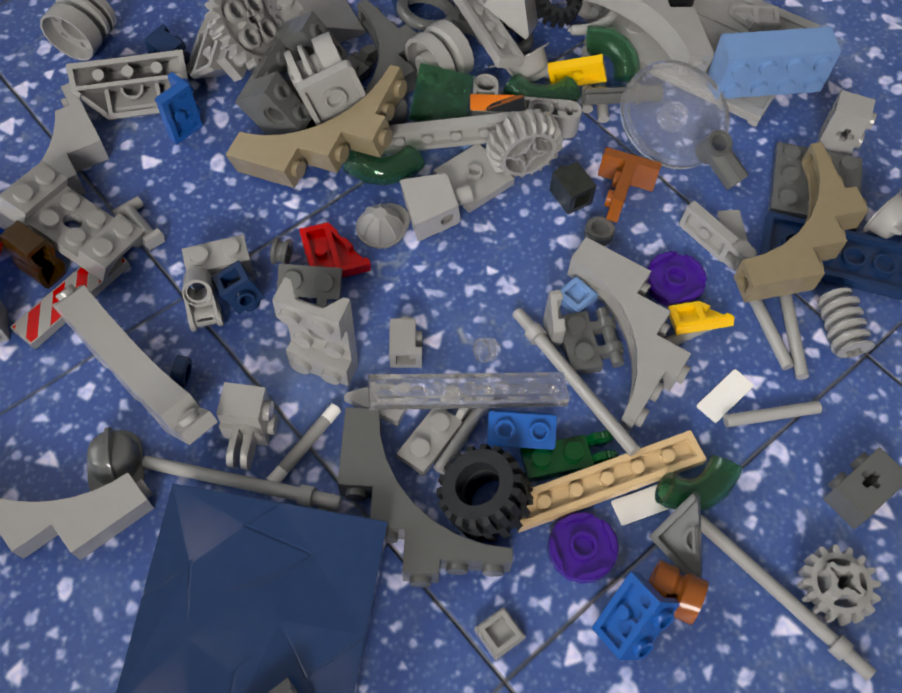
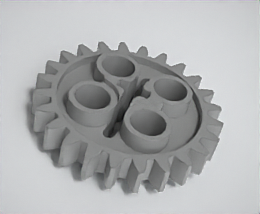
(243, 28)

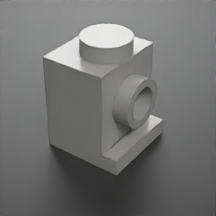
(405, 343)

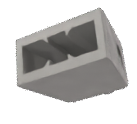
(433, 203)

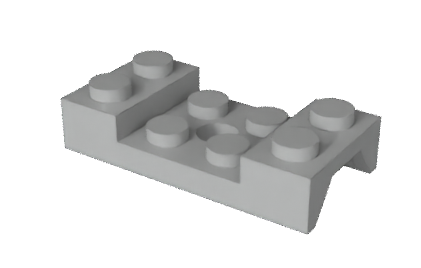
(46, 203)
(319, 335)

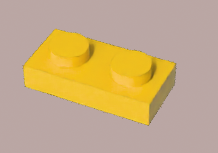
(582, 70)

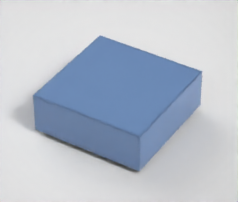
(577, 296)

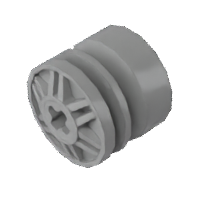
(78, 26)
(324, 56)

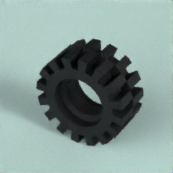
(558, 15)

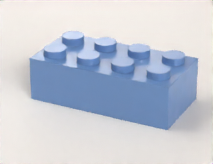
(774, 62)

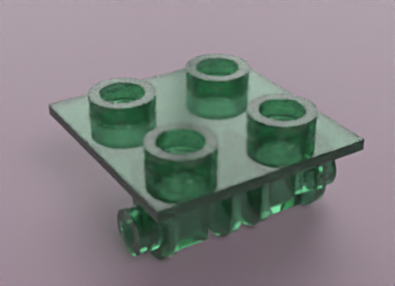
(440, 94)

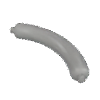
(581, 29)

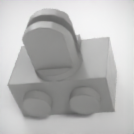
(246, 421)

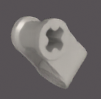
(201, 305)

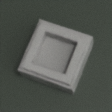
(499, 633)

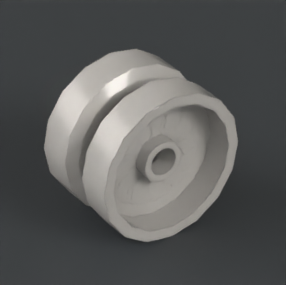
(442, 47)

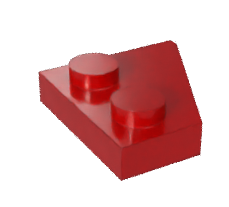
(328, 249)

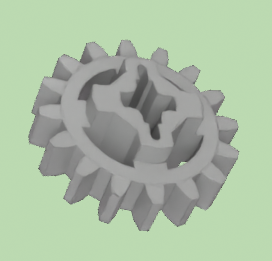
(856, 584)

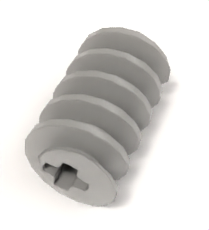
(844, 323)

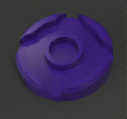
(676, 278)
(583, 547)

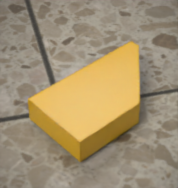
(697, 317)

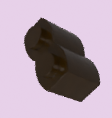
(33, 254)

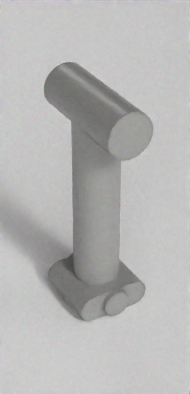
(151, 237)

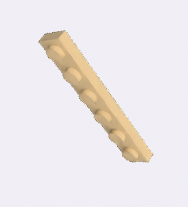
(612, 478)

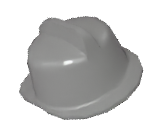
(534, 65)
(887, 219)

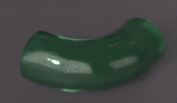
(615, 47)
(563, 89)
(386, 169)
(712, 484)

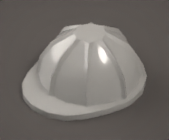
(382, 225)

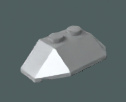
(204, 54)
(125, 84)

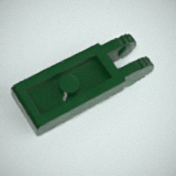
(568, 456)

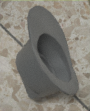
(112, 456)

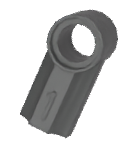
(722, 158)

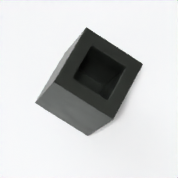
(572, 187)

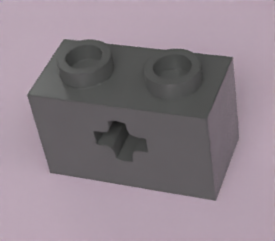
(866, 488)

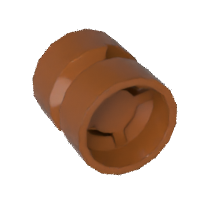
(686, 589)

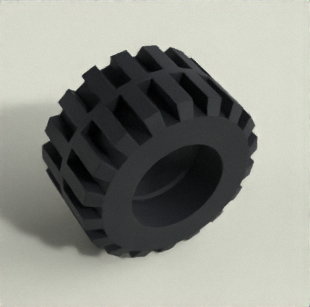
(467, 476)

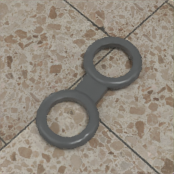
(453, 15)

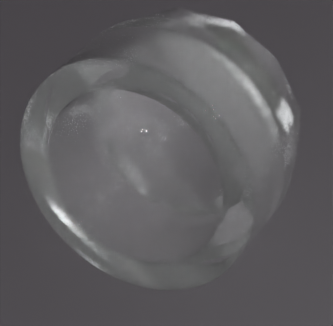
(486, 345)

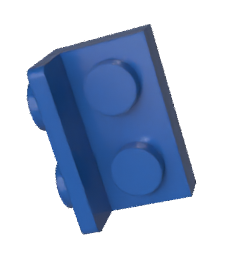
(179, 109)
(521, 429)
(634, 618)

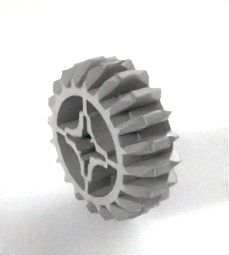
(524, 143)

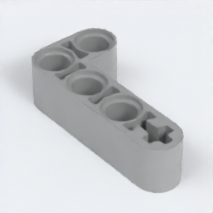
(564, 111)

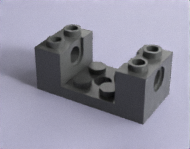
(270, 98)

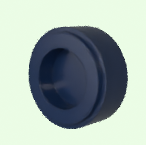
(181, 370)

